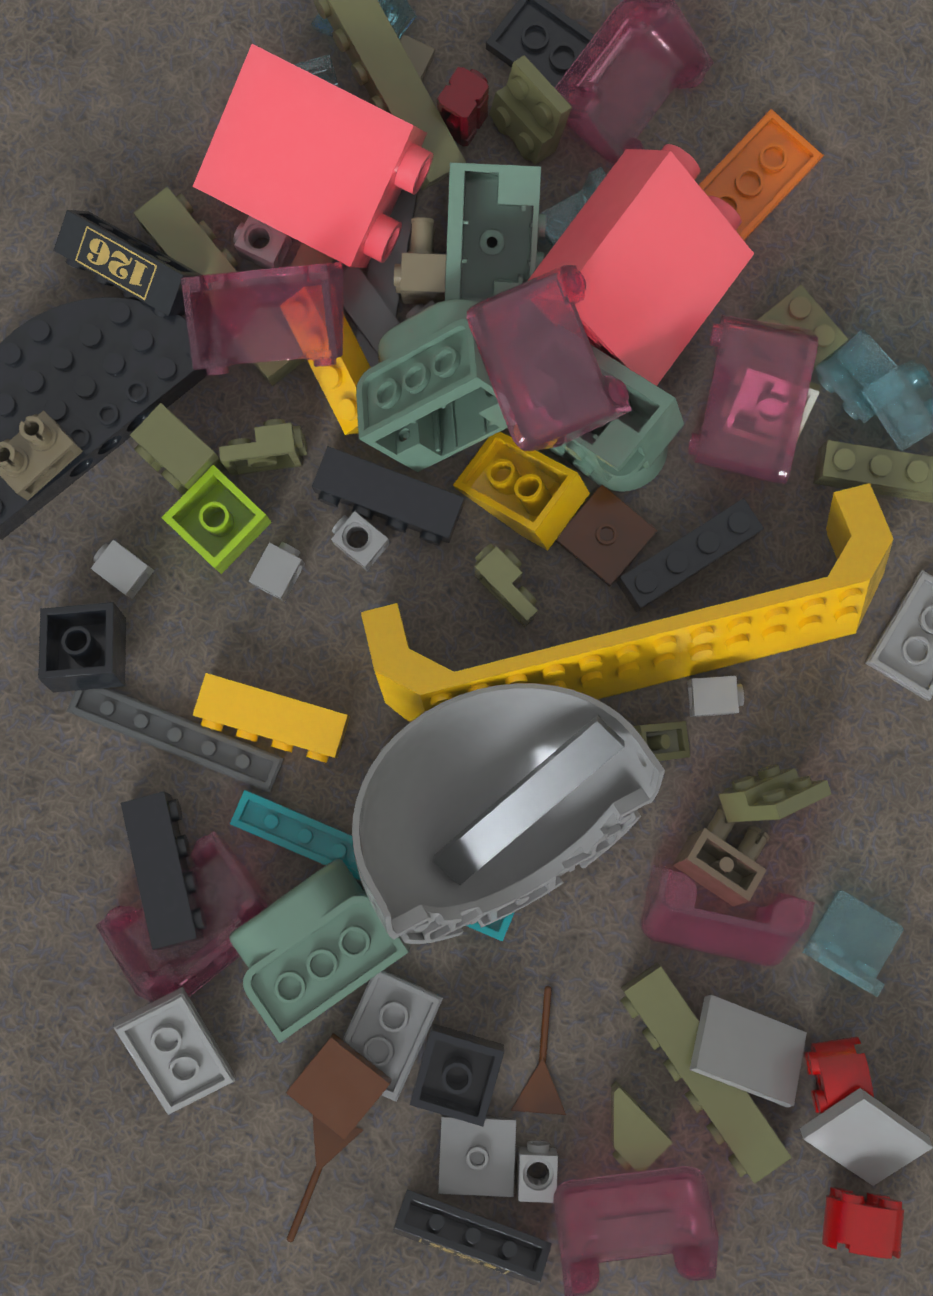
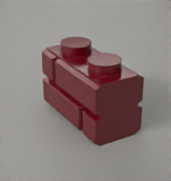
(464, 104)

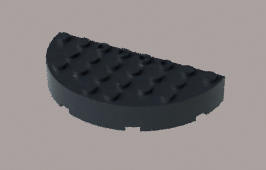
(97, 374)

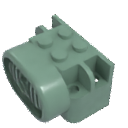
(496, 204)
(428, 389)
(633, 446)
(312, 949)

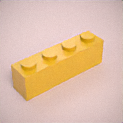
(341, 380)
(271, 716)

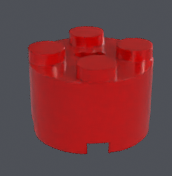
(836, 1071)
(864, 1226)

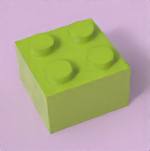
(217, 519)

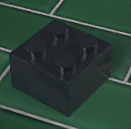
(82, 647)
(457, 1075)

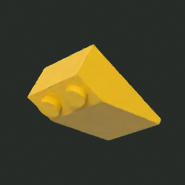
(523, 489)

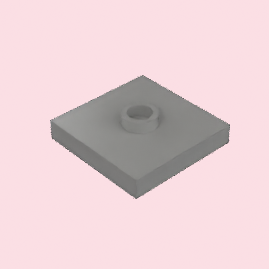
(477, 1157)

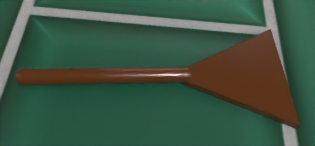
(540, 1092)
(327, 1146)

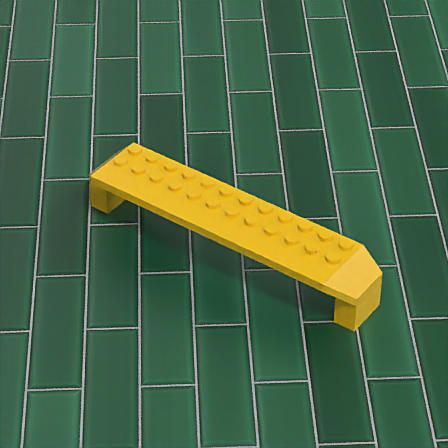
(667, 646)

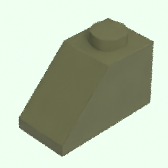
(666, 739)
(634, 1132)

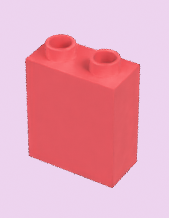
(313, 160)
(650, 258)

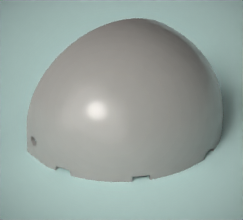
(454, 768)

